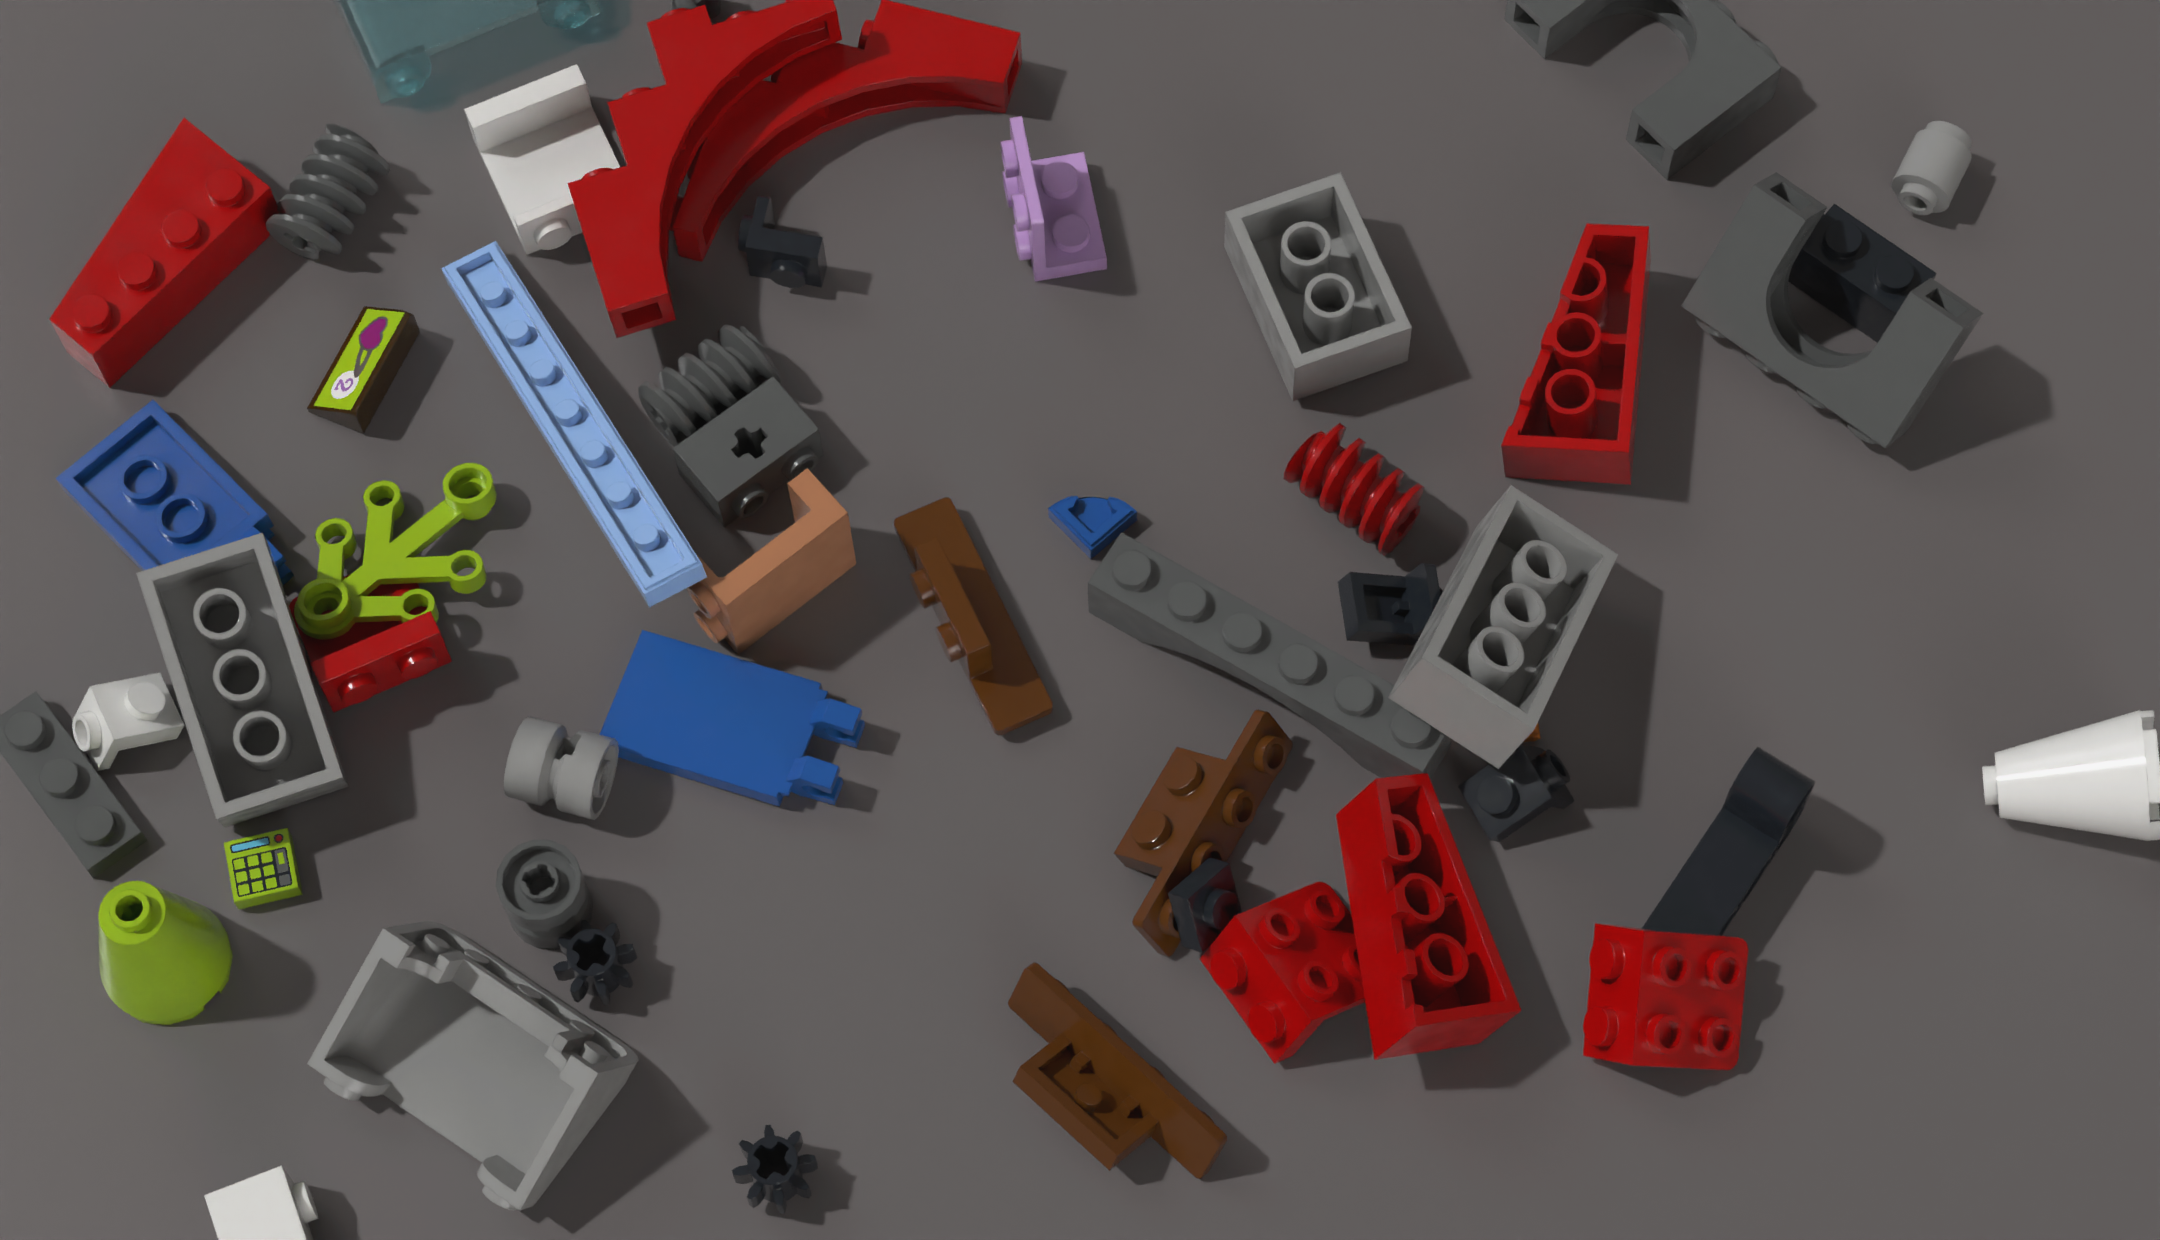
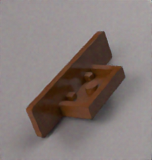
(971, 616)
(1197, 814)
(1101, 1085)

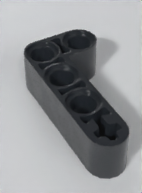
(1735, 848)

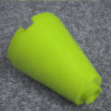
(160, 953)

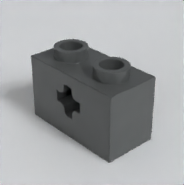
(749, 452)

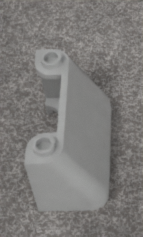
(473, 1056)

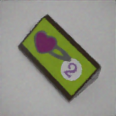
(365, 367)

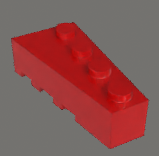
(163, 254)
(1585, 385)
(1417, 924)

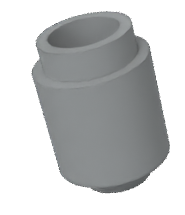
(1932, 168)

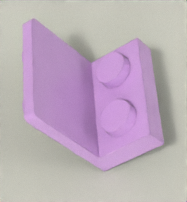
(1051, 209)

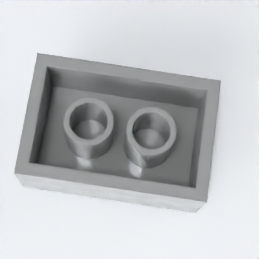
(1317, 286)

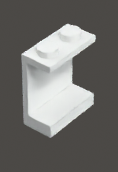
(534, 147)

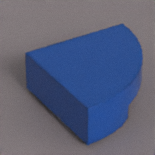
(1092, 521)

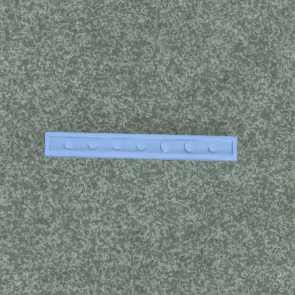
(574, 425)

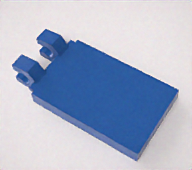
(163, 494)
(728, 722)

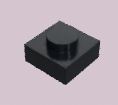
(1204, 904)

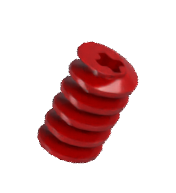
(1355, 488)

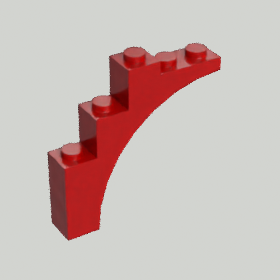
(900, 63)
(660, 129)

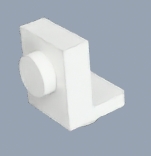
(125, 717)

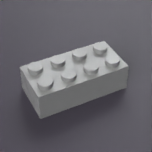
(1504, 627)
(242, 680)

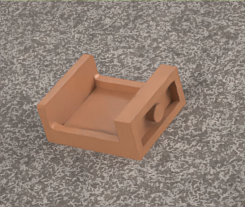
(781, 573)

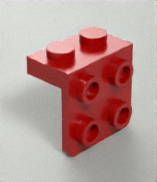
(375, 653)
(1288, 966)
(1665, 998)

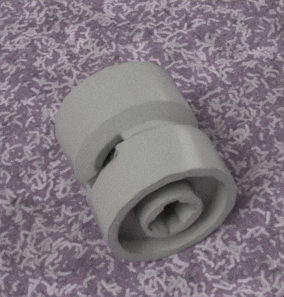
(559, 767)

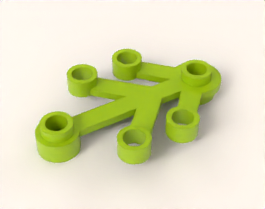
(393, 560)

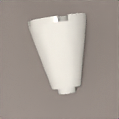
(2083, 779)

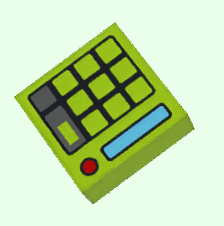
(262, 868)

